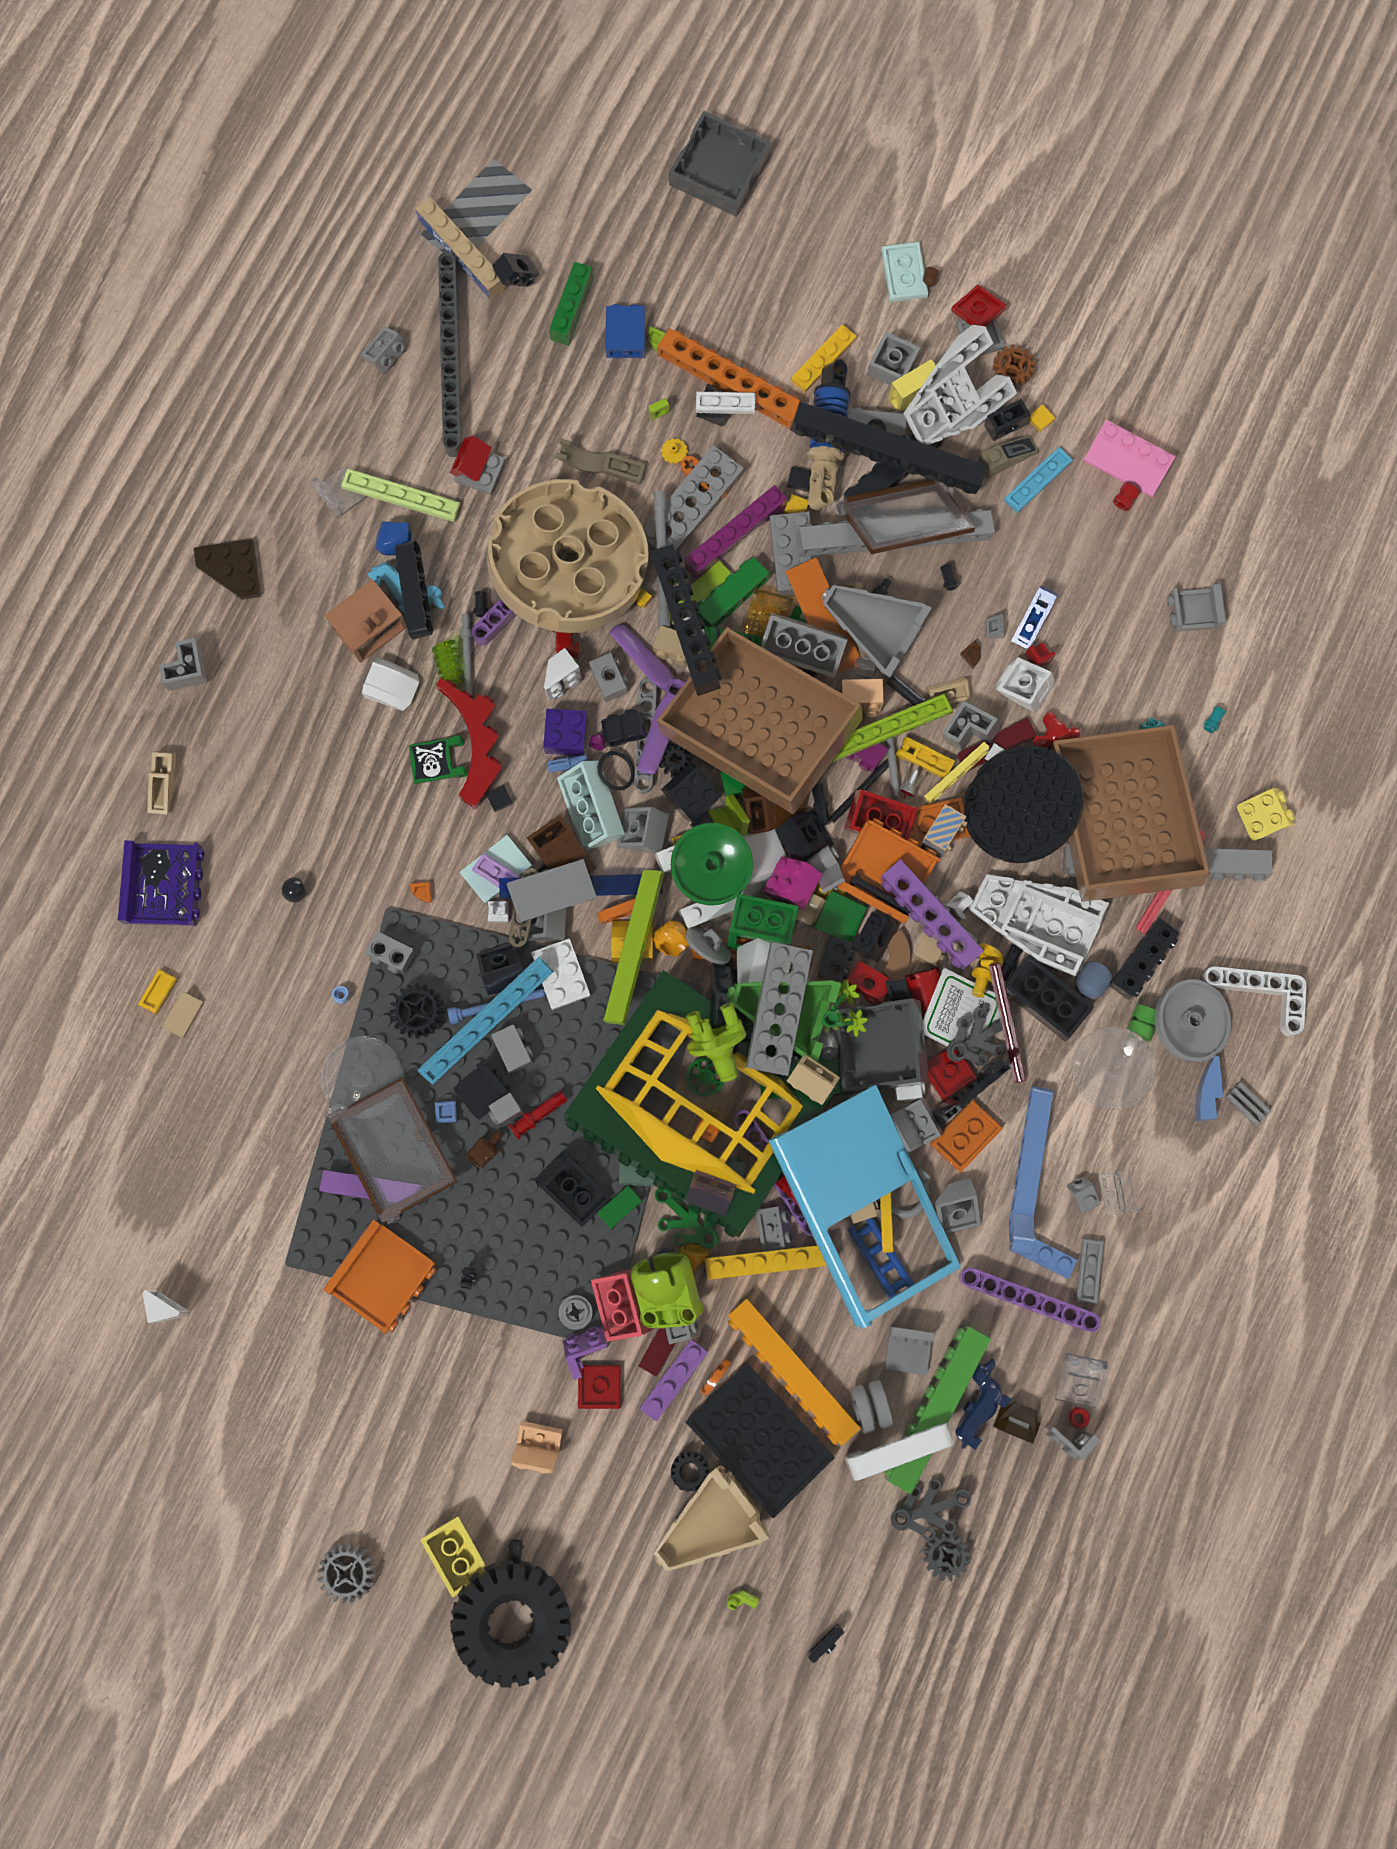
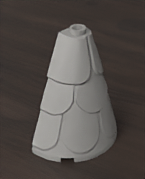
(877, 623)

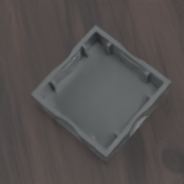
(720, 163)
(888, 1052)

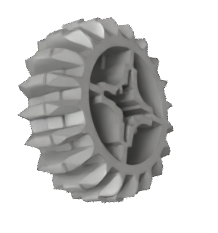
(339, 1566)

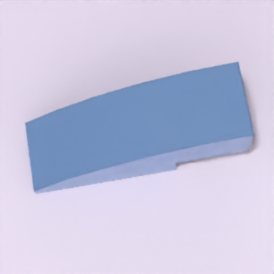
(1208, 1091)

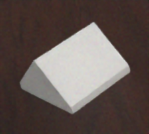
(161, 1308)

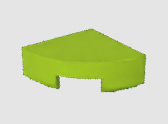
(655, 337)

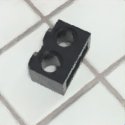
(831, 959)

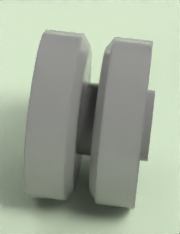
(868, 1407)

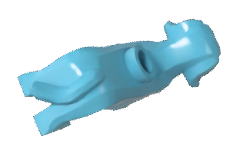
(391, 578)

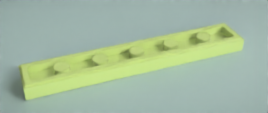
(400, 495)

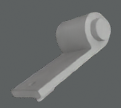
(827, 864)

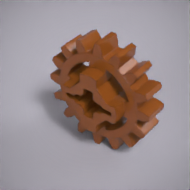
(1018, 360)

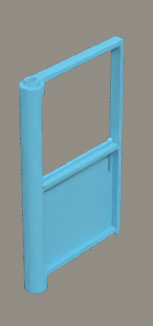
(840, 1167)

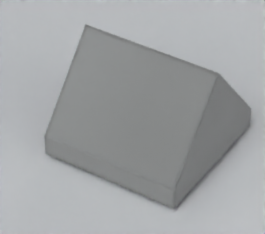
(995, 626)

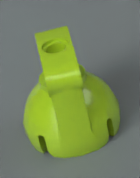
(667, 1291)

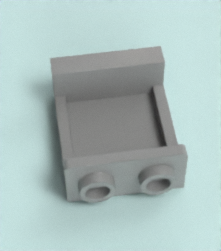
(1196, 609)

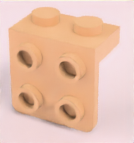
(537, 1447)

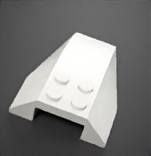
(1041, 919)

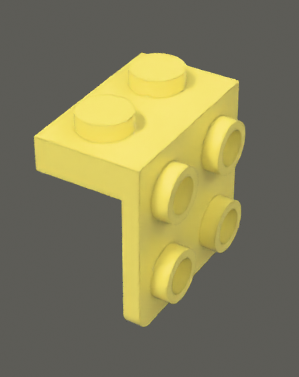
(1266, 814)

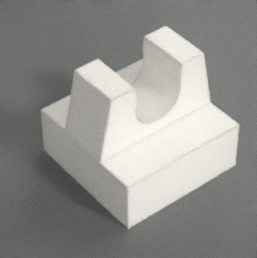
(959, 904)
(498, 911)

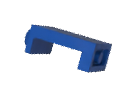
(625, 331)

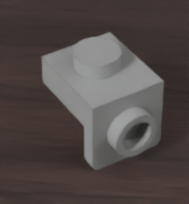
(1084, 1194)

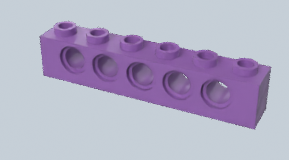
(900, 872)

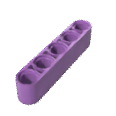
(492, 629)
(343, 1184)

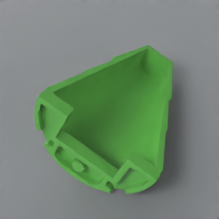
(815, 1003)

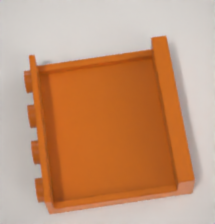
(874, 854)
(381, 1277)

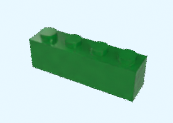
(571, 303)
(732, 593)

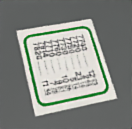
(954, 1000)

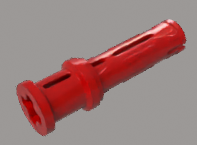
(530, 1119)

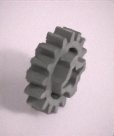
(937, 1561)

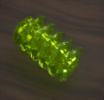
(446, 661)

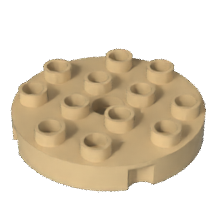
(558, 592)

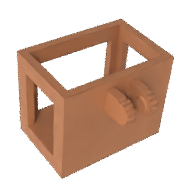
(364, 617)

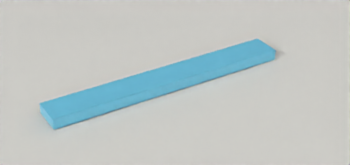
(485, 1020)

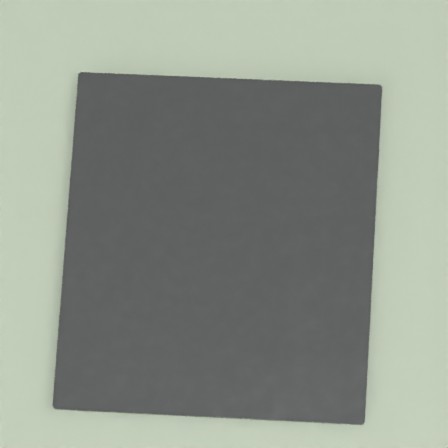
(498, 1215)

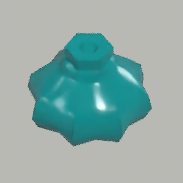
(1151, 724)

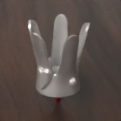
(910, 785)

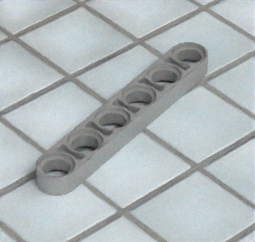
(648, 716)

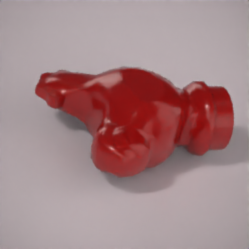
(1055, 731)

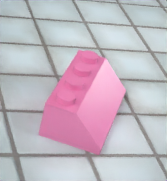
(1129, 458)

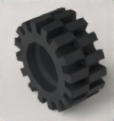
(676, 1471)

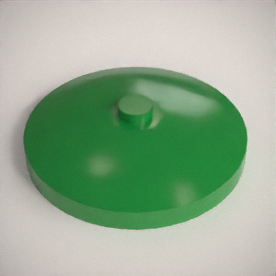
(711, 864)

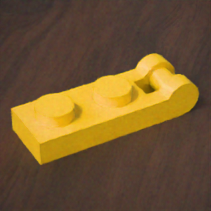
(925, 758)

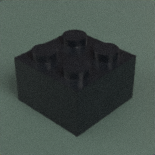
(691, 792)

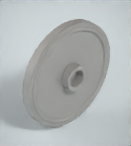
(708, 945)

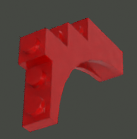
(483, 739)

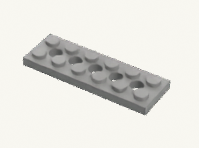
(705, 500)
(792, 1003)

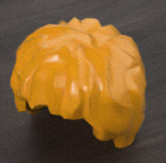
(671, 938)

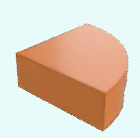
(422, 891)

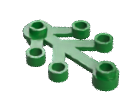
(688, 1221)

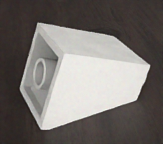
(752, 961)

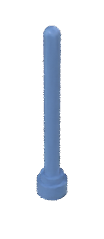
(456, 1015)

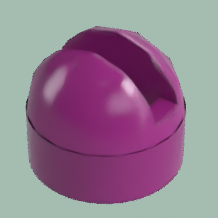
(597, 742)

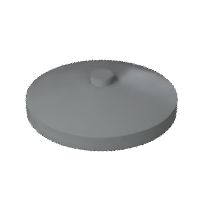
(1192, 1020)

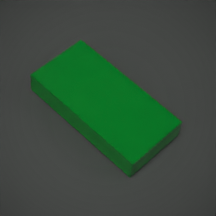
(619, 1207)

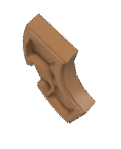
(898, 956)

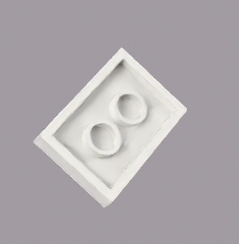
(567, 981)

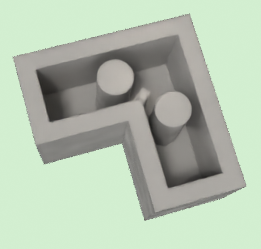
(189, 668)
(969, 722)

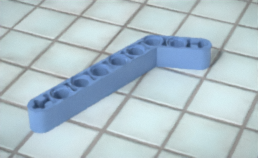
(1029, 1170)

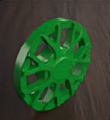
(704, 1078)

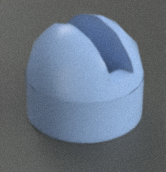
(336, 995)

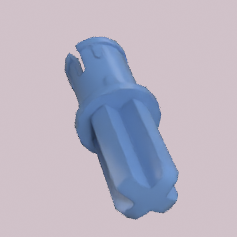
(565, 763)

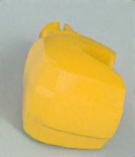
(982, 972)

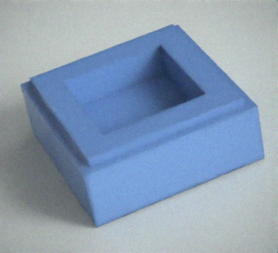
(446, 1112)

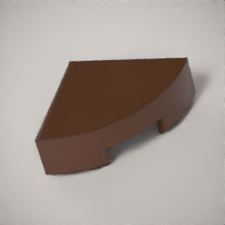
(971, 654)

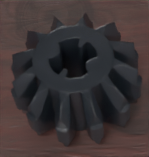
(681, 756)

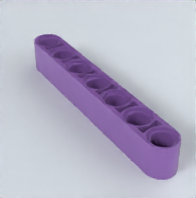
(754, 1127)
(1039, 1300)

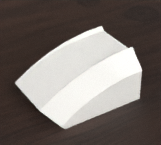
(390, 684)
(1025, 684)

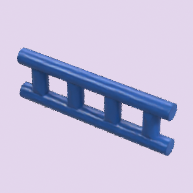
(869, 1253)

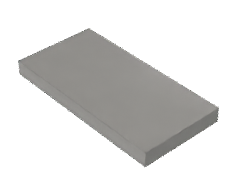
(551, 890)

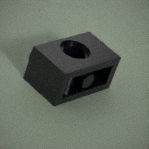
(515, 270)
(1007, 420)
(875, 936)

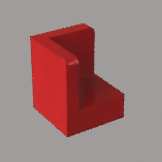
(1039, 655)

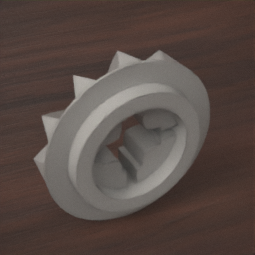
(584, 1317)

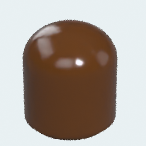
(930, 276)

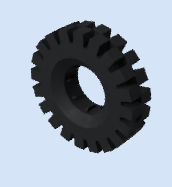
(516, 1660)

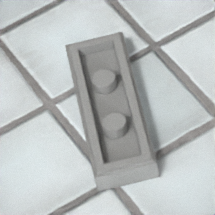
(1089, 1271)

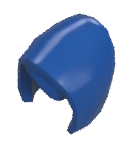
(390, 535)

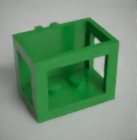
(762, 920)

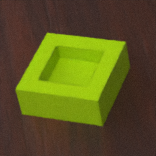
(658, 409)

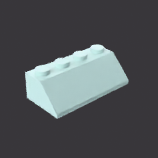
(590, 806)

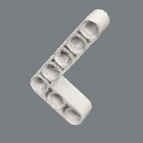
(1263, 986)
(898, 1452)

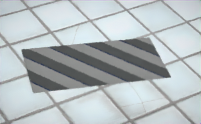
(484, 203)

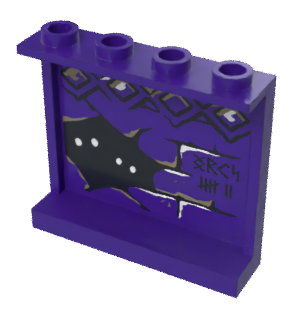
(160, 884)

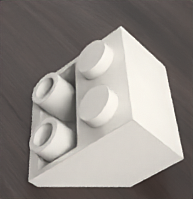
(561, 674)

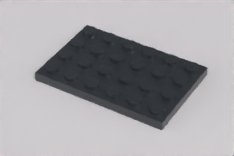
(760, 1440)

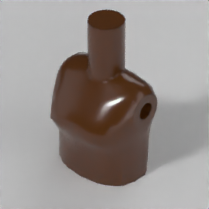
(484, 1150)

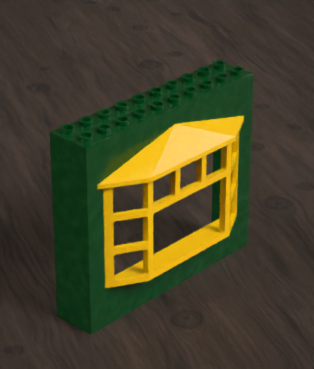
(653, 1145)

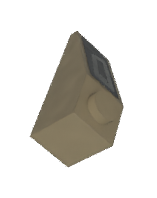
(1007, 455)

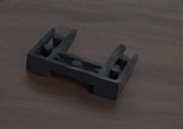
(952, 1106)

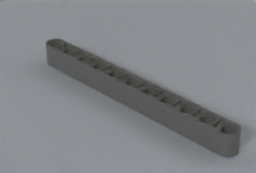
(448, 345)

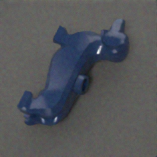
(983, 1407)

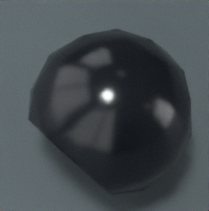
(293, 890)

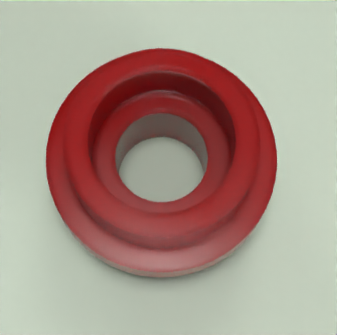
(1085, 1417)

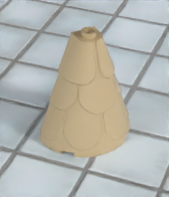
(712, 1523)

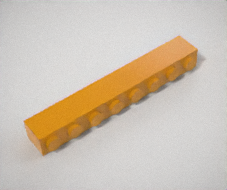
(793, 1371)

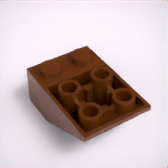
(763, 813)
(558, 845)

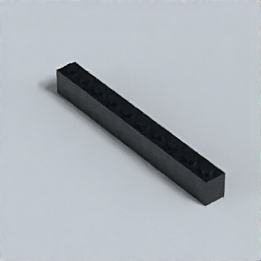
(888, 448)

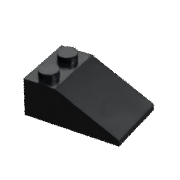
(572, 1188)

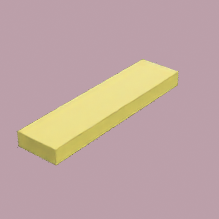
(957, 773)

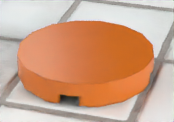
(715, 1377)

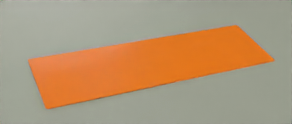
(809, 586)

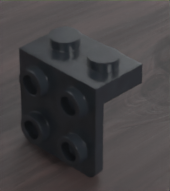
(481, 1089)

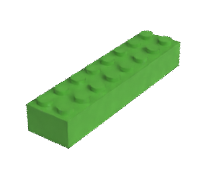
(941, 1398)

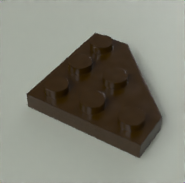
(231, 566)

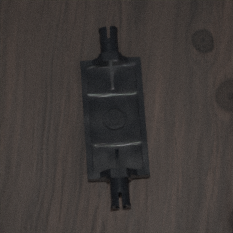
(721, 978)

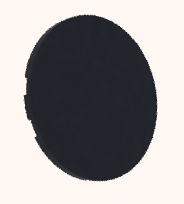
(1023, 804)

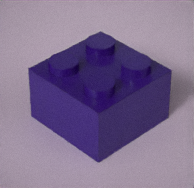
(565, 732)

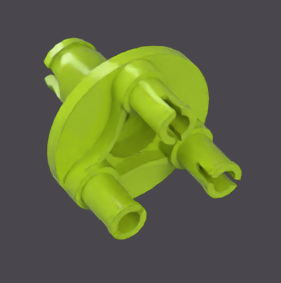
(717, 1043)

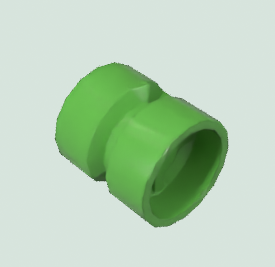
(1143, 1022)

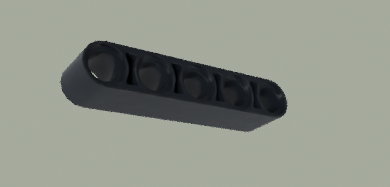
(414, 590)

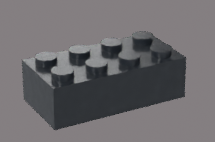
(1047, 998)

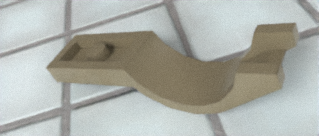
(600, 463)

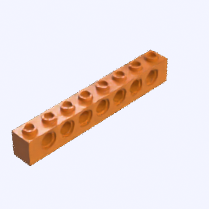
(718, 378)

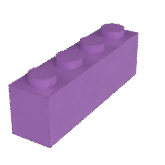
(673, 1380)

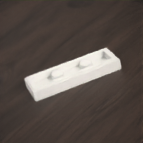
(725, 402)

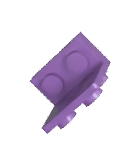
(581, 1345)

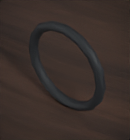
(602, 776)

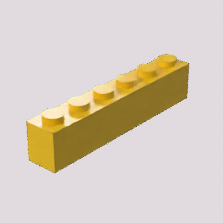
(764, 1262)

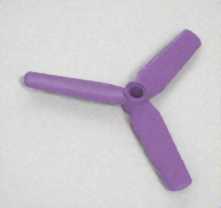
(659, 675)

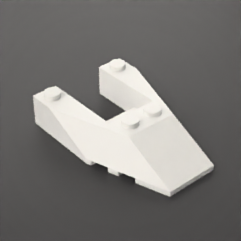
(948, 398)
(765, 852)

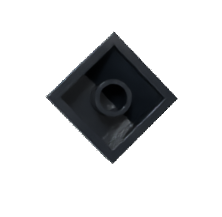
(803, 835)
(499, 967)

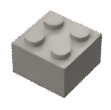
(892, 359)

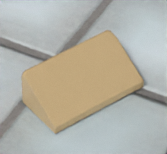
(955, 690)
(182, 1014)

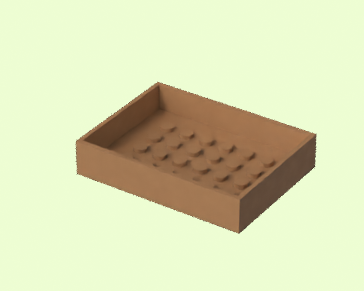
(764, 724)
(1136, 815)

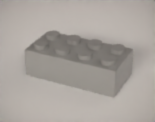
(785, 548)
(804, 644)

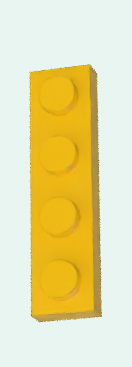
(827, 353)

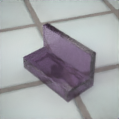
(710, 1193)

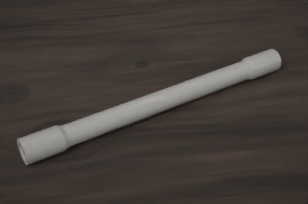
(660, 507)

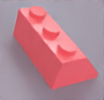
(618, 1306)

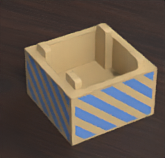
(943, 831)

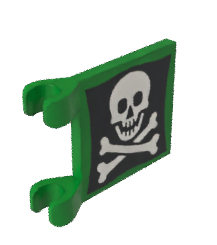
(433, 761)

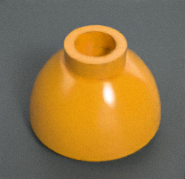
(695, 1254)

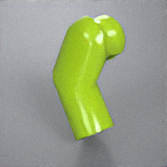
(740, 1598)

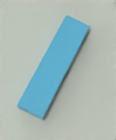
(1038, 480)

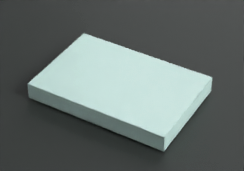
(904, 272)
(506, 854)

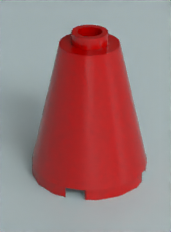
(922, 986)

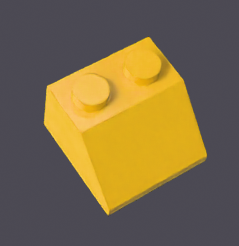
(619, 931)

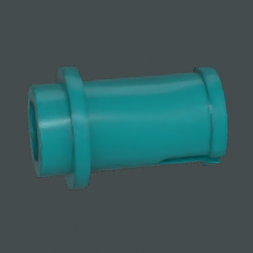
(1214, 719)

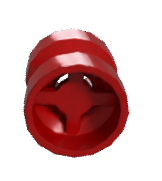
(1125, 498)

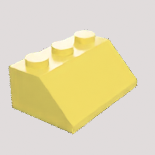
(453, 1555)

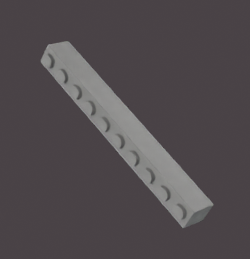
(842, 538)
(1221, 864)

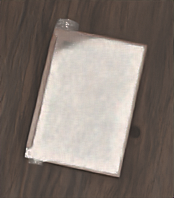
(905, 515)
(391, 1150)

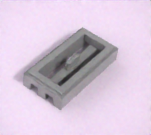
(1253, 1098)

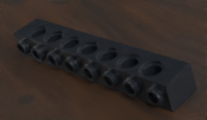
(703, 681)

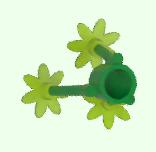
(834, 1017)

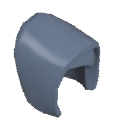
(1093, 980)

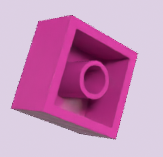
(792, 882)

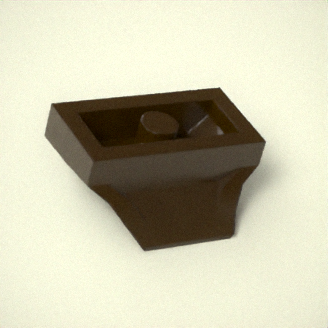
(1018, 1421)

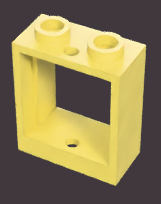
(906, 387)

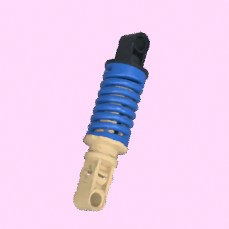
(833, 397)

